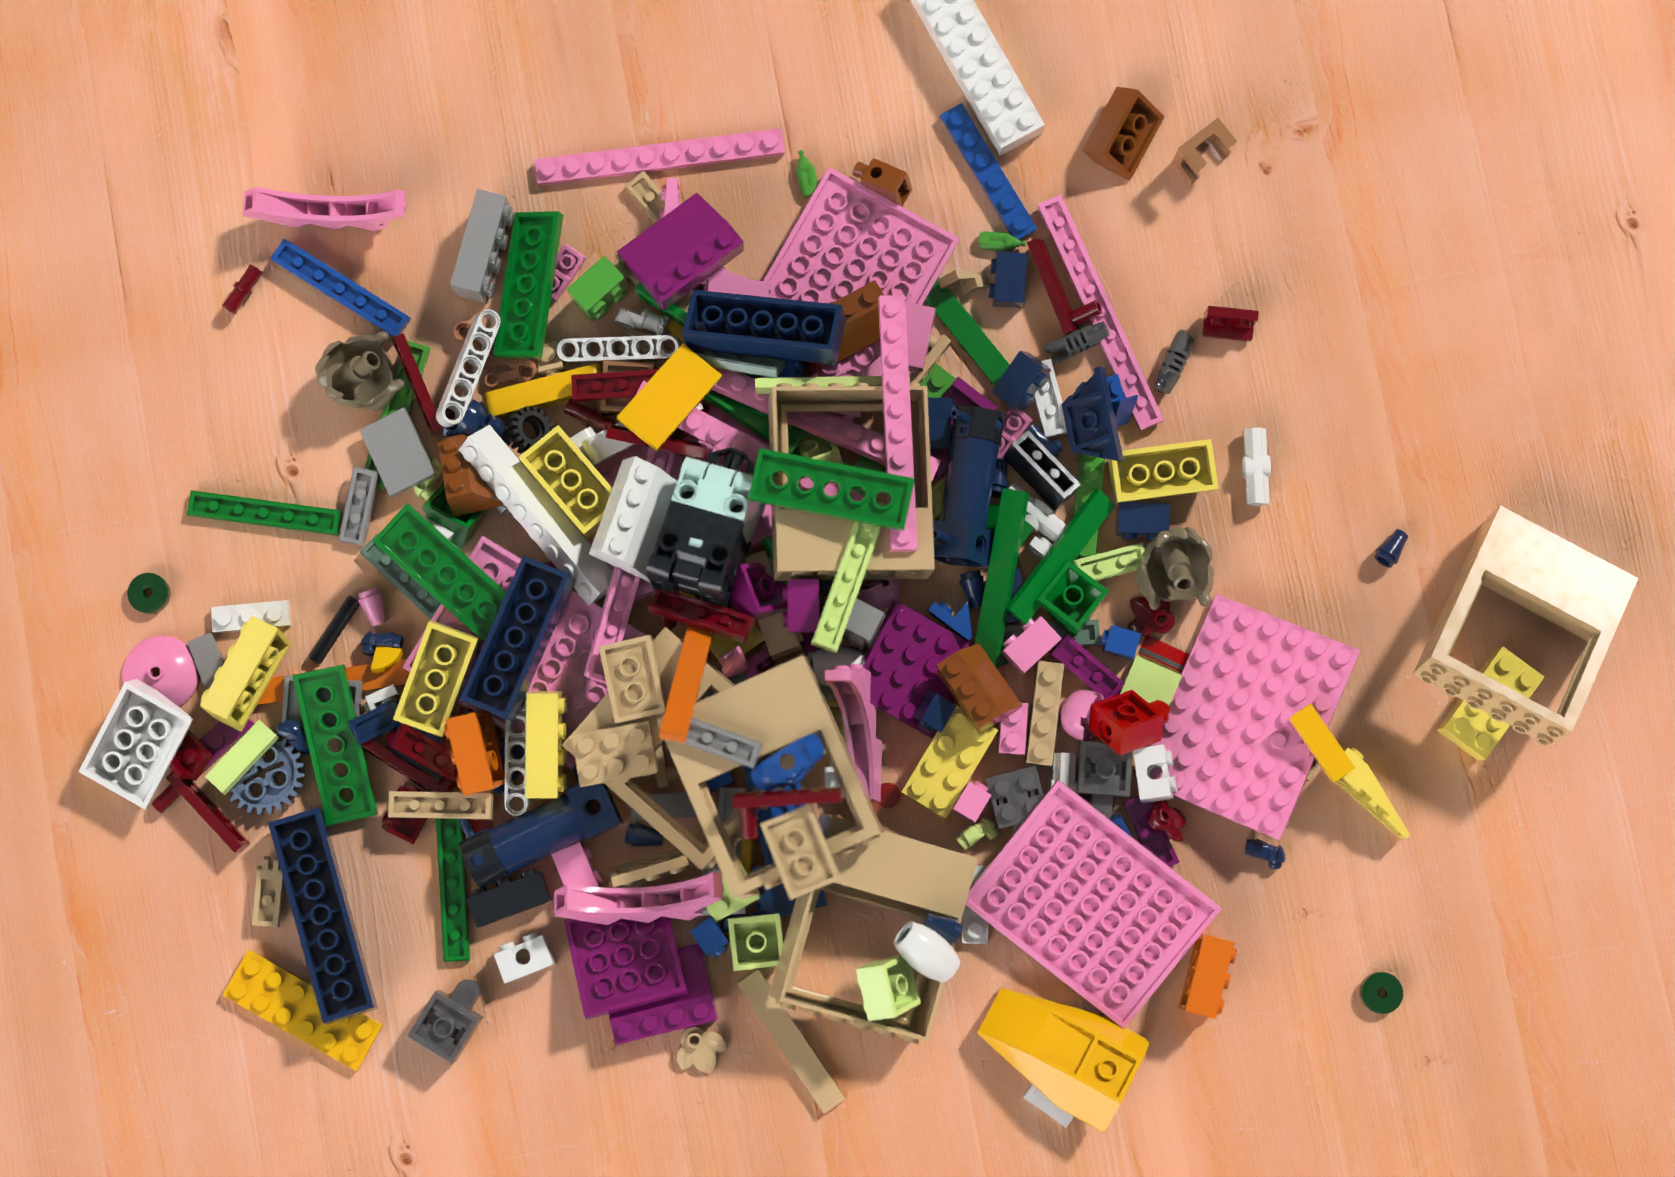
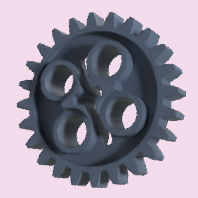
(272, 794)

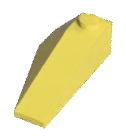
(1367, 791)

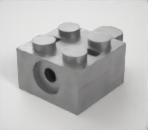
(1101, 775)
(1017, 796)
(450, 1022)

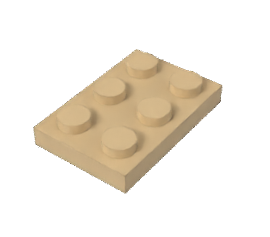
(632, 679)
(615, 754)
(800, 851)
(648, 868)

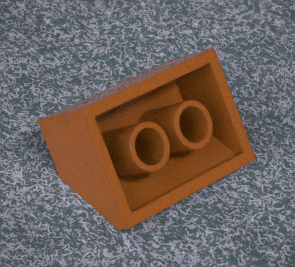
(1123, 132)
(861, 319)
(462, 483)
(977, 687)

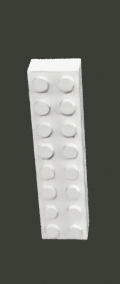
(981, 72)

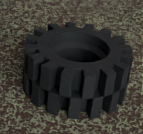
(516, 431)

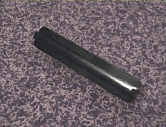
(334, 629)

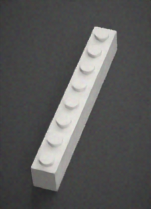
(537, 513)

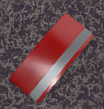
(1164, 653)

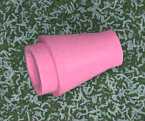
(373, 606)

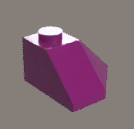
(756, 592)

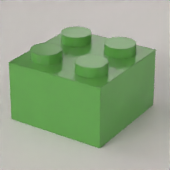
(598, 289)

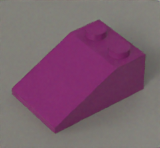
(804, 605)

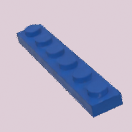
(988, 172)
(340, 288)

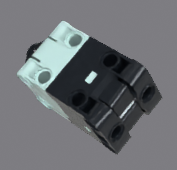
(706, 528)

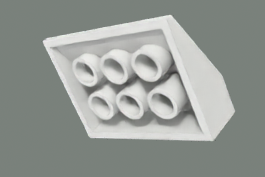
(633, 516)
(136, 743)

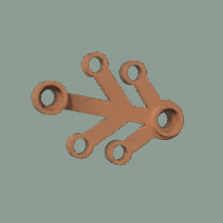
(516, 366)

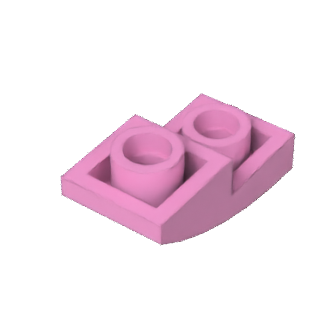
(567, 266)
(1014, 425)

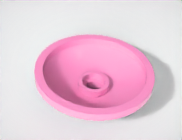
(177, 667)

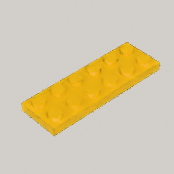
(292, 1006)

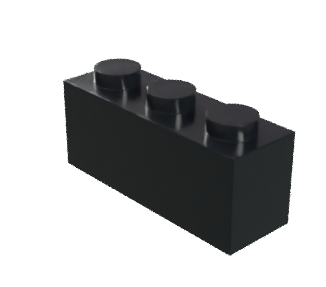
(1041, 470)
(509, 898)

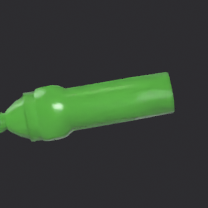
(806, 175)
(999, 241)

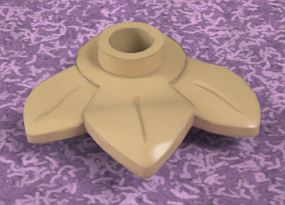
(702, 1052)

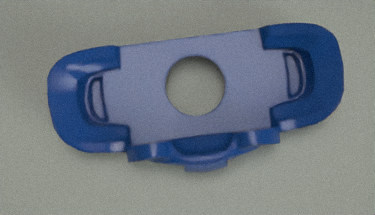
(805, 752)

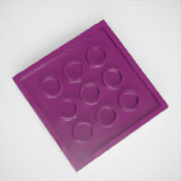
(905, 663)
(624, 964)

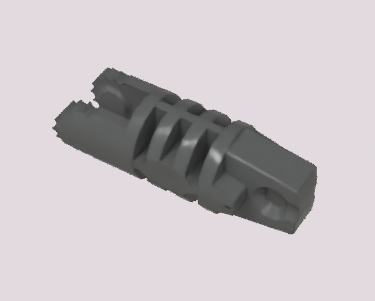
(1077, 342)
(1174, 362)

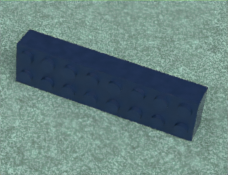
(322, 916)

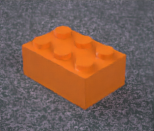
(475, 751)
(1207, 976)

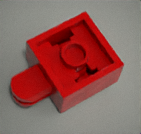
(1128, 721)

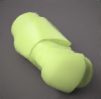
(424, 489)
(972, 834)

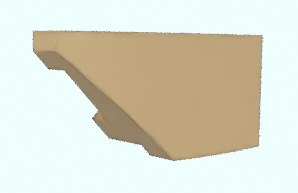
(965, 279)

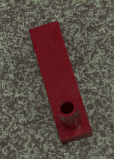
(1067, 318)
(609, 384)
(418, 385)
(687, 448)
(700, 614)
(424, 751)
(406, 769)
(749, 801)
(204, 808)

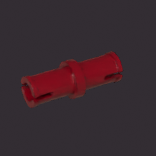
(242, 289)
(588, 416)

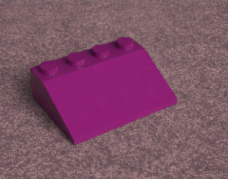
(681, 250)
(671, 1013)

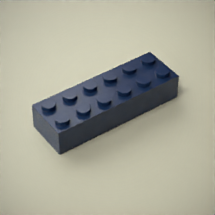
(764, 327)
(518, 638)

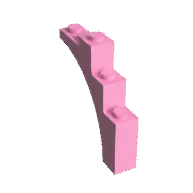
(332, 212)
(721, 280)
(919, 329)
(852, 690)
(642, 904)

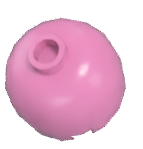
(879, 593)
(1076, 713)

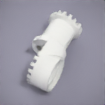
(647, 321)

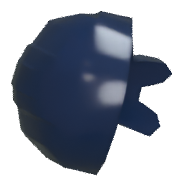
(470, 423)

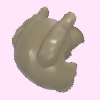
(358, 372)
(1176, 568)

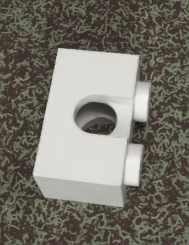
(1148, 759)
(513, 969)

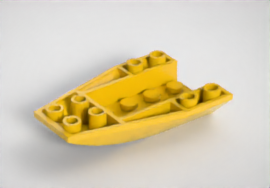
(1066, 1053)

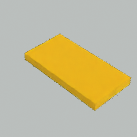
(669, 397)

